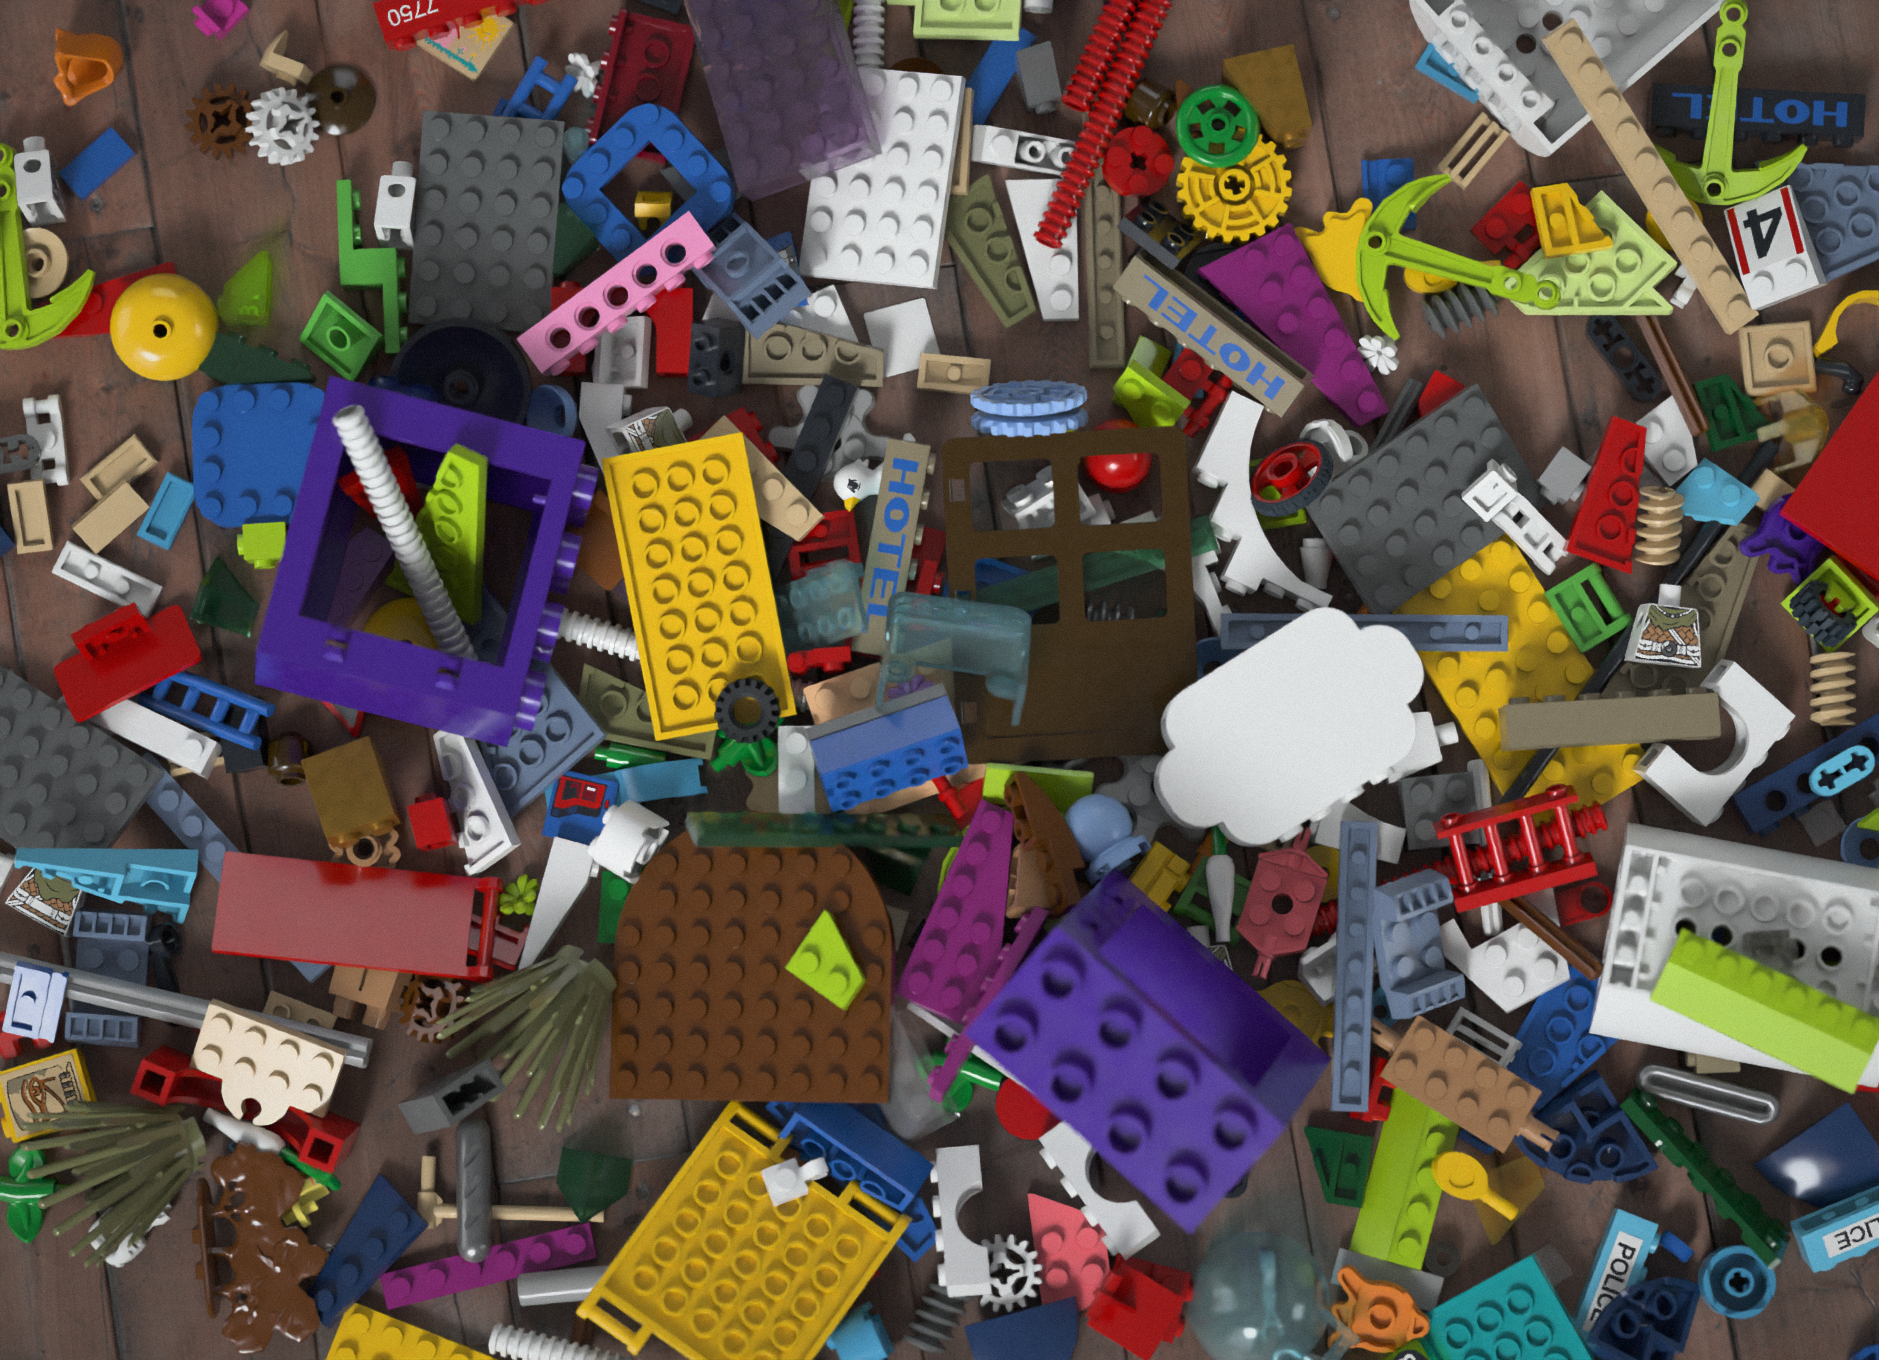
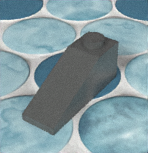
(1038, 78)

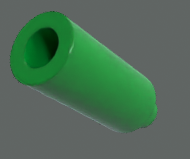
(626, 756)

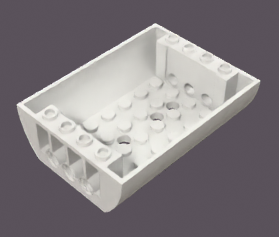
(1529, 89)
(1738, 887)

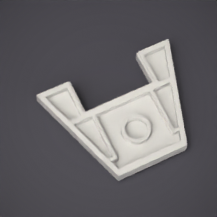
(1512, 964)

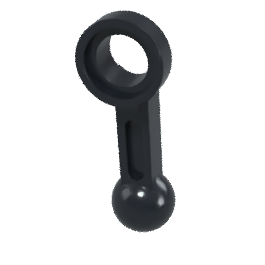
(163, 956)

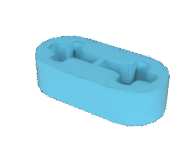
(1845, 778)

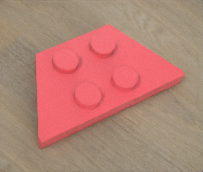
(1069, 1250)

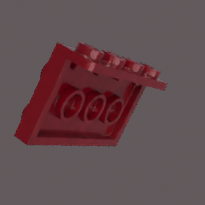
(643, 66)

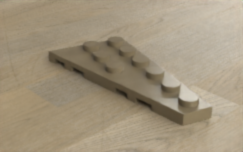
(1717, 592)

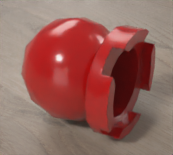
(1117, 472)

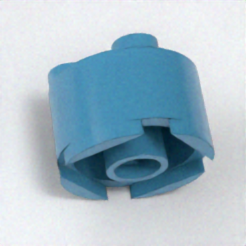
(1725, 1300)
(861, 1336)

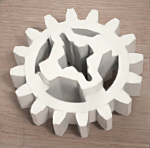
(283, 121)
(1008, 1289)

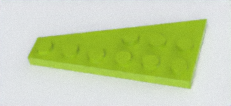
(454, 531)

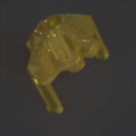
(1802, 425)

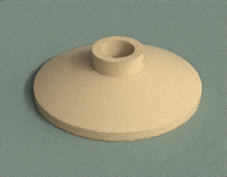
(47, 246)

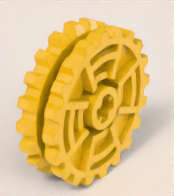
(1239, 215)

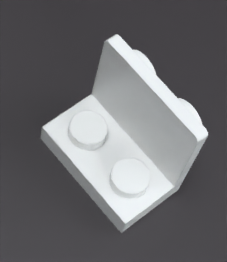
(1034, 503)

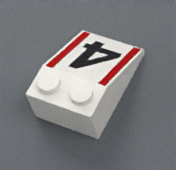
(1773, 248)

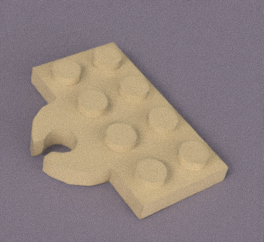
(266, 1063)

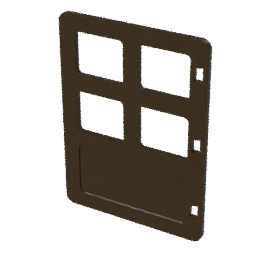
(1088, 682)

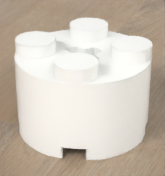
(629, 839)

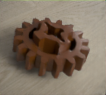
(215, 133)
(430, 1004)

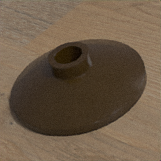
(349, 114)

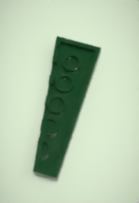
(1762, 1234)

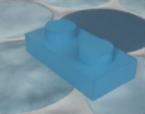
(1436, 68)

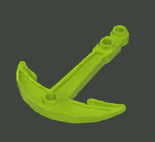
(1735, 184)
(1412, 254)
(15, 298)

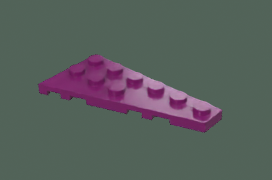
(1290, 307)
(965, 923)

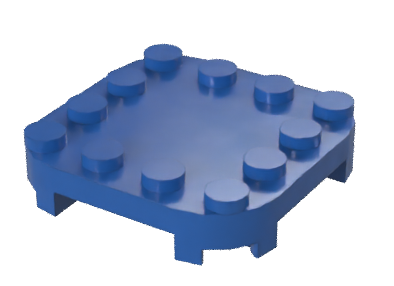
(252, 450)

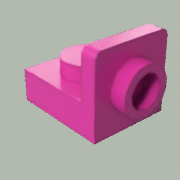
(219, 16)

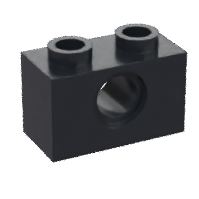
(716, 358)

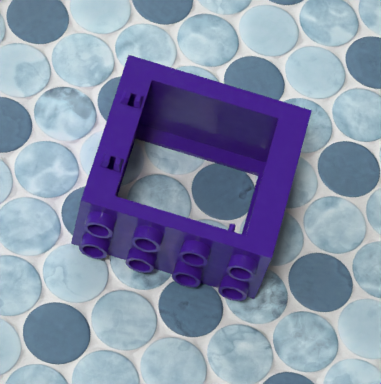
(399, 679)
(1150, 1049)

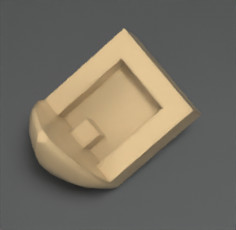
(286, 69)

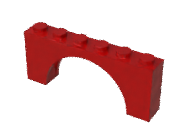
(169, 1079)

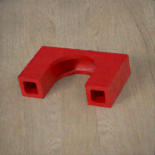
(670, 314)

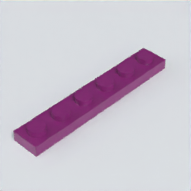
(1011, 960)
(503, 1263)

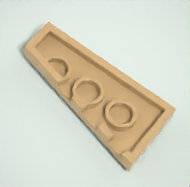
(776, 496)

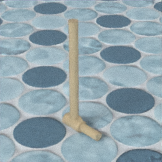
(433, 1210)

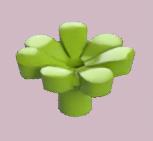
(519, 896)

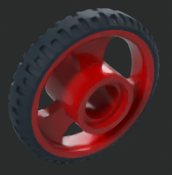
(1291, 477)

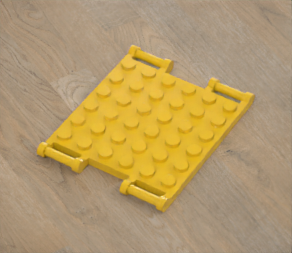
(729, 1270)

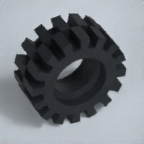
(725, 710)

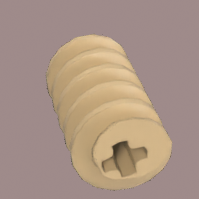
(1662, 525)
(1832, 689)

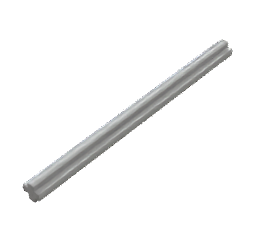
(173, 1006)

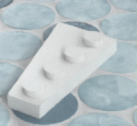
(1051, 270)
(482, 817)

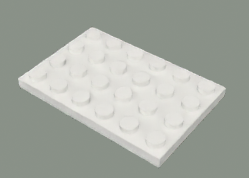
(890, 211)

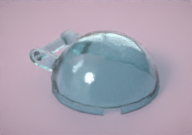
(1263, 1301)

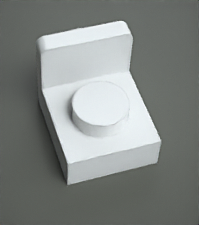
(1491, 490)

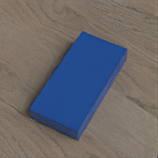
(97, 164)

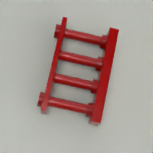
(1539, 873)

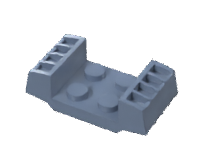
(750, 276)
(1411, 944)
(116, 947)

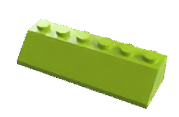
(1767, 1011)

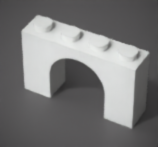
(1758, 724)

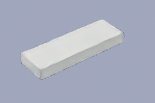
(107, 578)

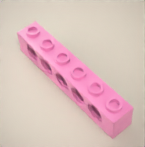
(654, 253)

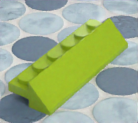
(1401, 1186)

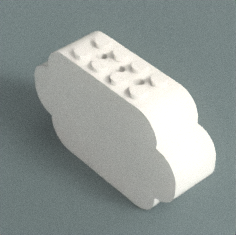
(1289, 728)

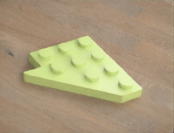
(966, 19)
(1604, 280)

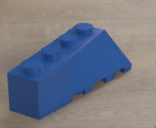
(858, 1151)

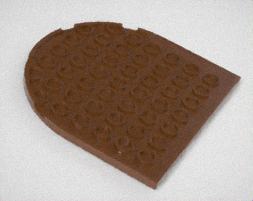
(707, 987)

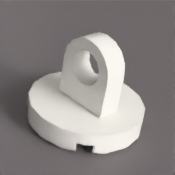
(1337, 442)

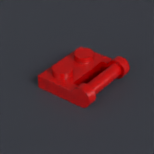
(832, 532)

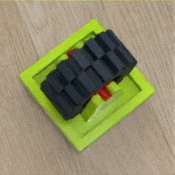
(1831, 604)

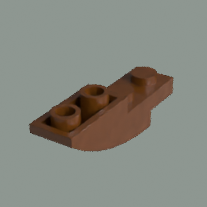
(1044, 829)

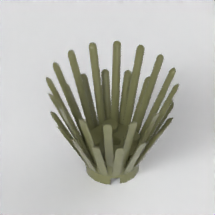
(560, 995)
(153, 1147)

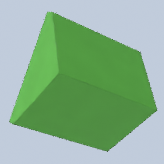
(342, 337)

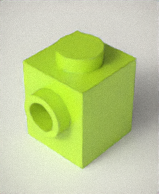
(262, 543)

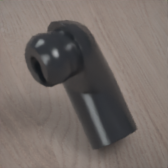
(1844, 370)

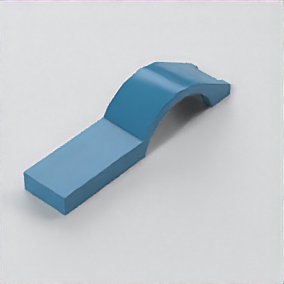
(654, 781)

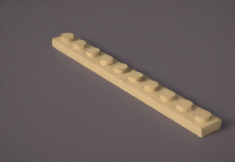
(1649, 175)

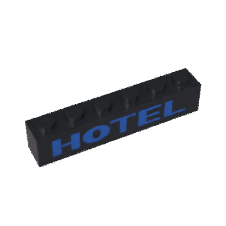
(1760, 114)

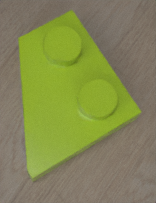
(1148, 397)
(827, 963)

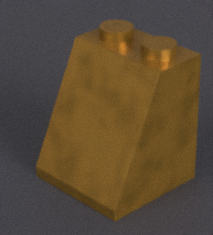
(1275, 91)
(351, 792)

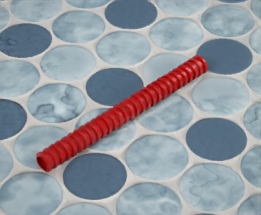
(1098, 54)
(1101, 122)
(1584, 821)

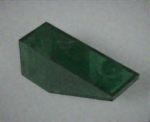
(237, 363)

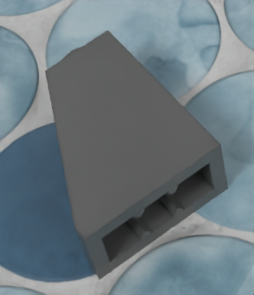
(451, 1097)

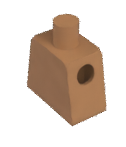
(1028, 886)

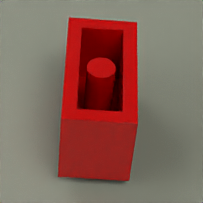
(432, 822)

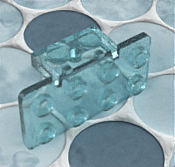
(822, 607)

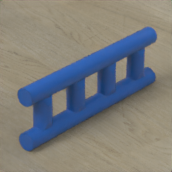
(536, 76)
(214, 724)

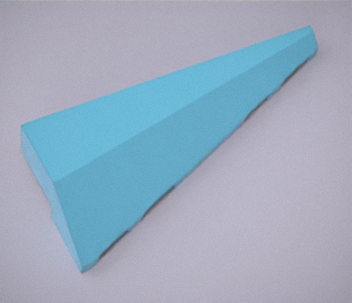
(145, 876)

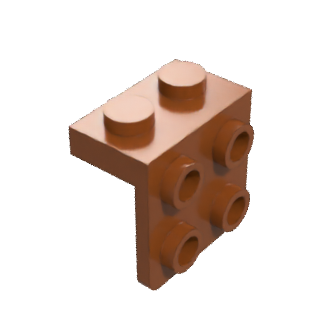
(599, 547)

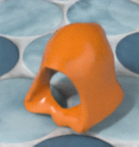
(85, 63)

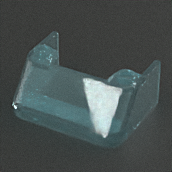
(956, 638)

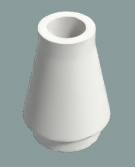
(1316, 561)

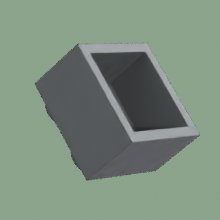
(1428, 799)

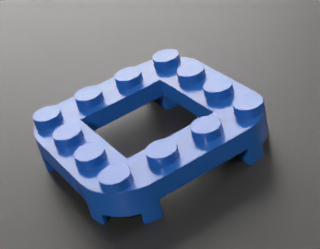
(617, 149)

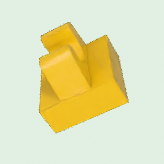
(653, 204)

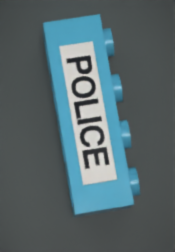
(1839, 1230)
(1615, 1266)

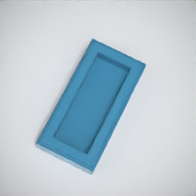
(168, 512)

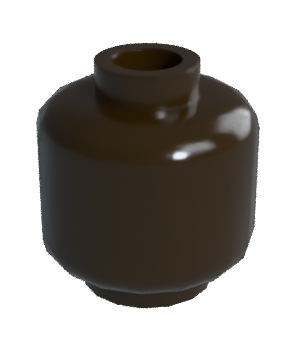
(1150, 104)
(285, 758)

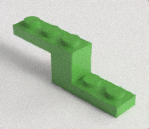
(371, 267)

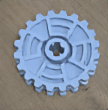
(1029, 408)

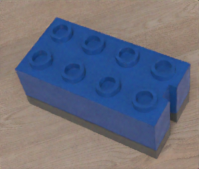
(887, 748)

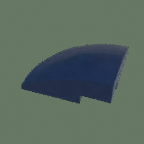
(1593, 1138)
(1825, 1160)
(1646, 1321)
(1028, 1334)

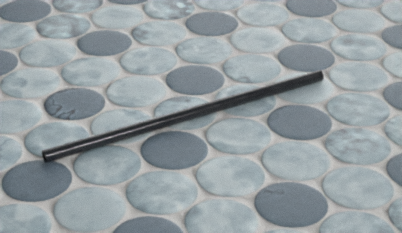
(1616, 655)

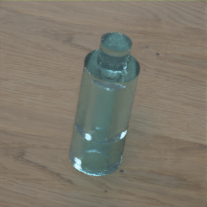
(575, 144)

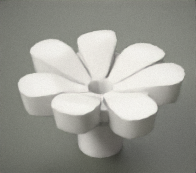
(584, 72)
(1379, 353)

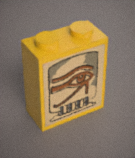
(43, 1088)

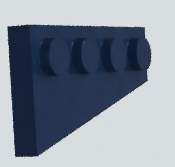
(369, 1246)

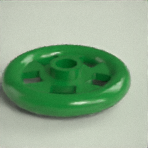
(1198, 148)

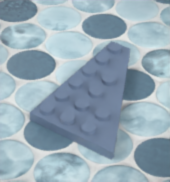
(1839, 213)
(561, 731)

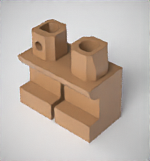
(375, 988)

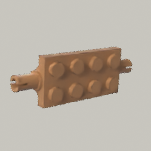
(1461, 1084)

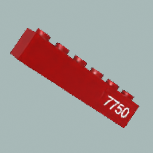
(413, 20)

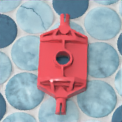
(1278, 874)

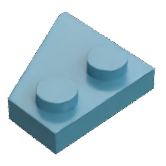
(1715, 495)

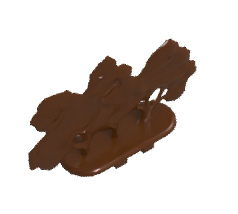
(265, 1254)

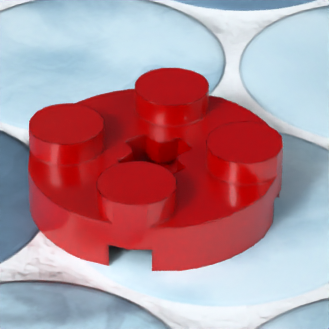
(1140, 142)

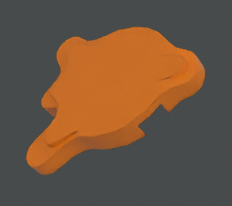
(1377, 1312)

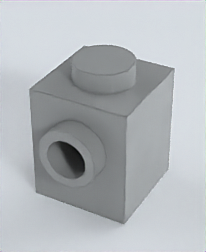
(1563, 478)

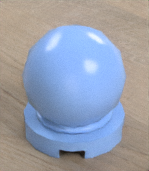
(1103, 835)

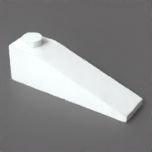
(161, 736)
(562, 886)

